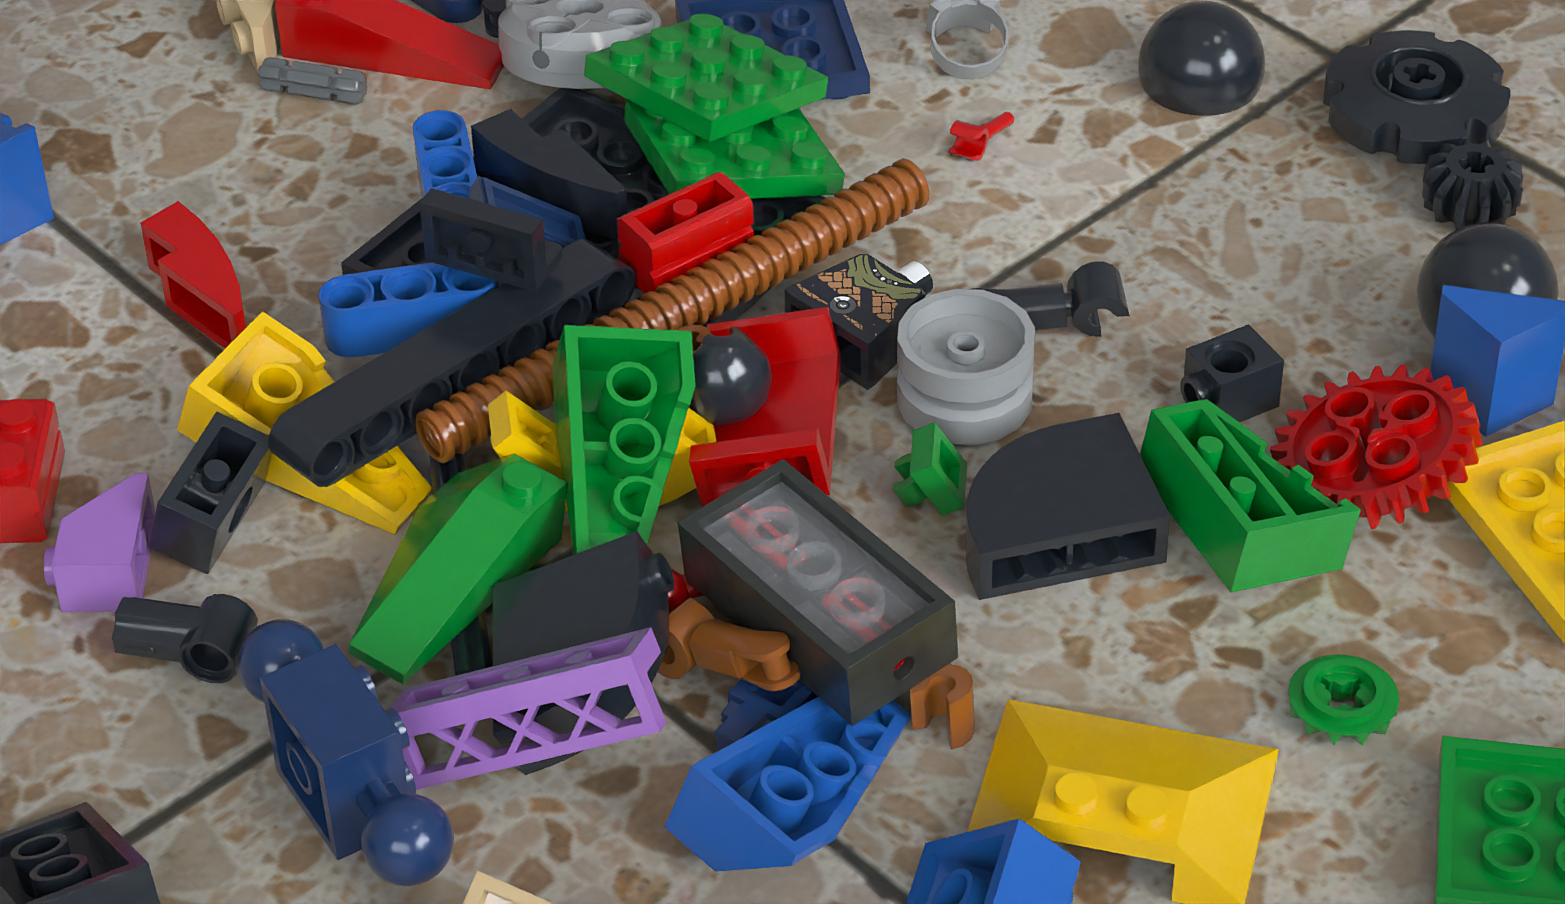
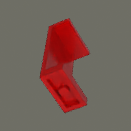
(798, 413)

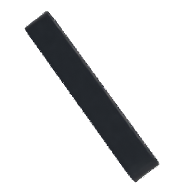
(380, 401)

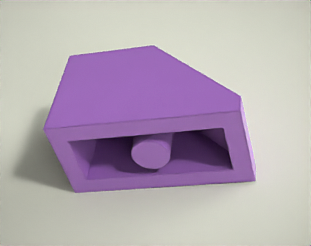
(103, 548)

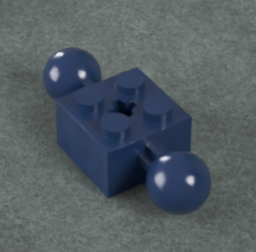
(343, 754)

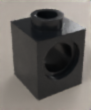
(1234, 373)

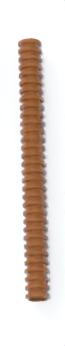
(693, 297)

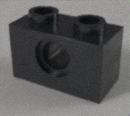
(211, 493)

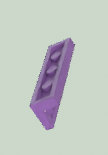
(527, 684)

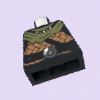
(865, 310)

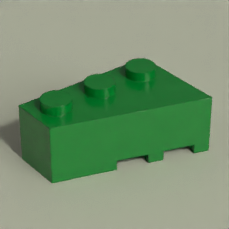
(1240, 504)

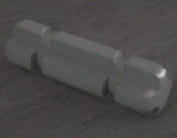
(313, 80)

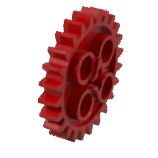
(1383, 441)

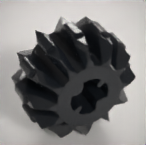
(1472, 184)

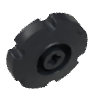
(1415, 94)

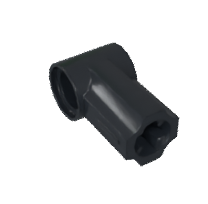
(198, 637)

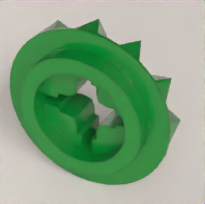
(1338, 679)

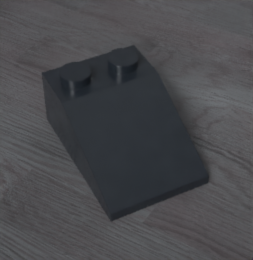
(72, 861)

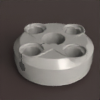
(551, 38)

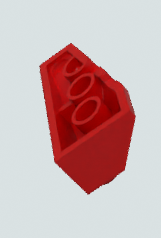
(386, 39)

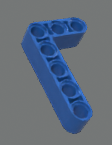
(387, 306)

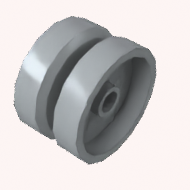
(966, 365)

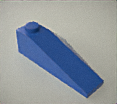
(782, 787)
(995, 867)

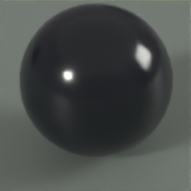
(1202, 59)
(1487, 259)

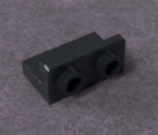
(486, 240)

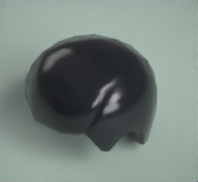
(730, 378)

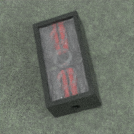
(803, 566)

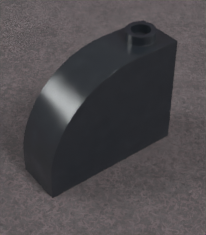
(1063, 509)
(575, 603)

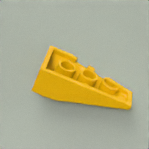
(265, 376)

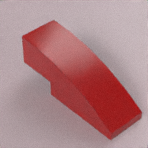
(194, 273)

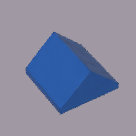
(1500, 351)

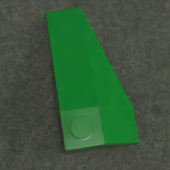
(618, 424)
(458, 545)

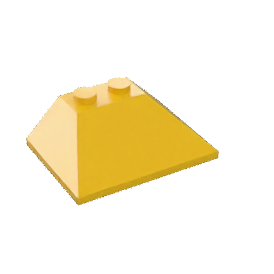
(1133, 794)

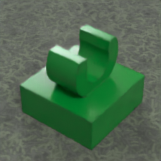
(932, 471)

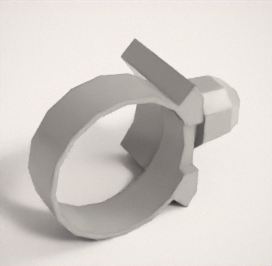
(966, 13)

